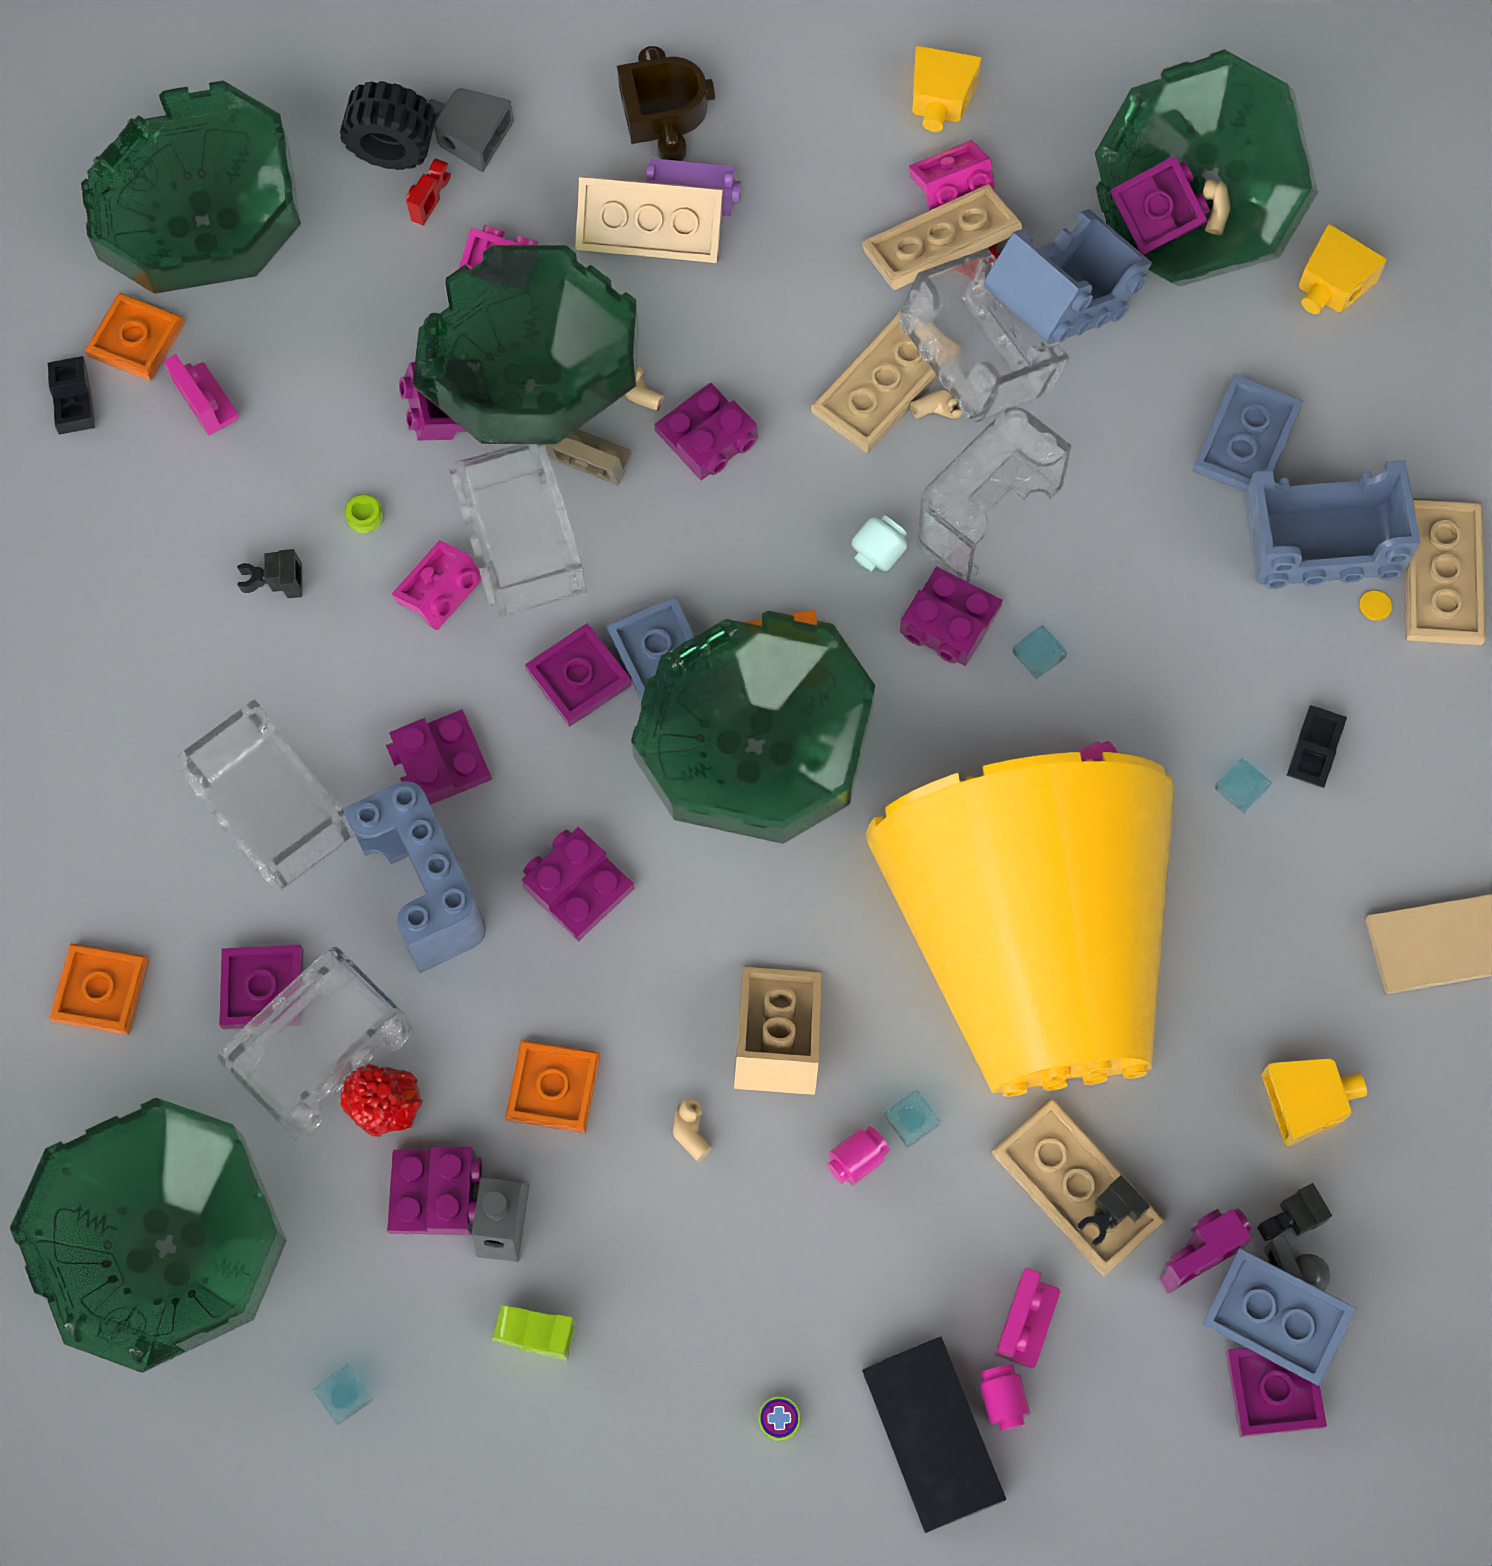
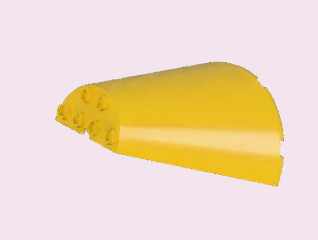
(1039, 909)

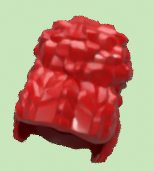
(381, 1099)

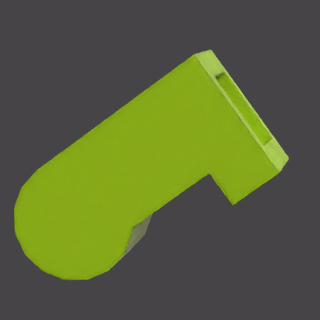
(534, 1331)

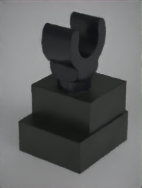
(281, 573)
(1116, 1204)
(1301, 1212)

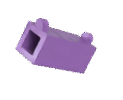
(698, 175)

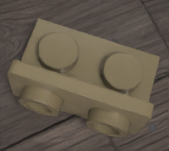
(592, 455)

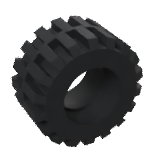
(388, 125)

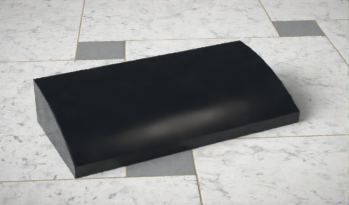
(933, 1435)

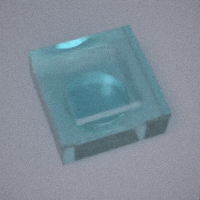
(1039, 651)
(1243, 785)
(912, 1118)
(342, 1394)

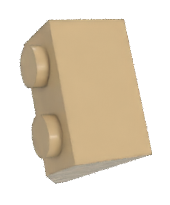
(778, 1030)

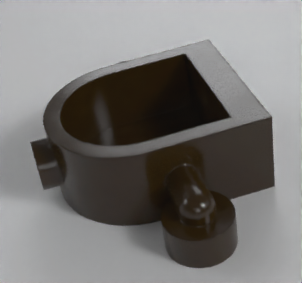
(663, 100)

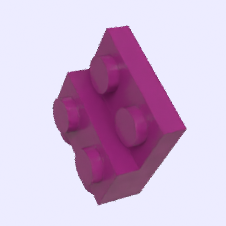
(1160, 205)
(423, 415)
(707, 431)
(949, 616)
(439, 756)
(576, 882)
(433, 1191)
(1212, 1242)

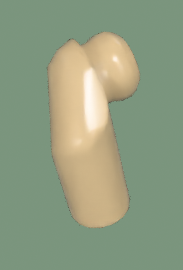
(1221, 206)
(644, 396)
(939, 402)
(687, 1126)

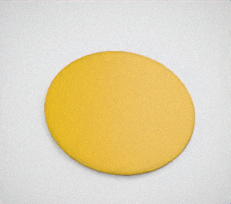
(1375, 605)

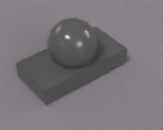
(1306, 1266)

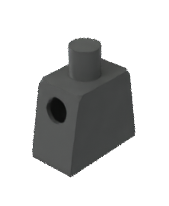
(472, 125)
(499, 1218)

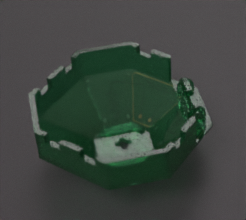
(1223, 118)
(205, 156)
(520, 320)
(766, 682)
(107, 1201)

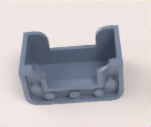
(1070, 283)
(1332, 528)
(402, 825)

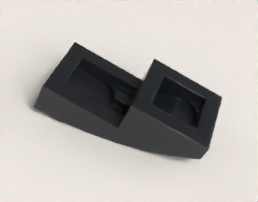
(71, 395)
(1316, 746)

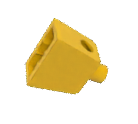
(943, 85)
(1339, 272)
(1310, 1096)

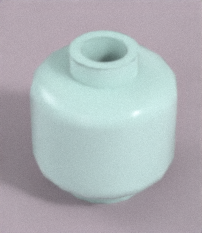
(879, 544)

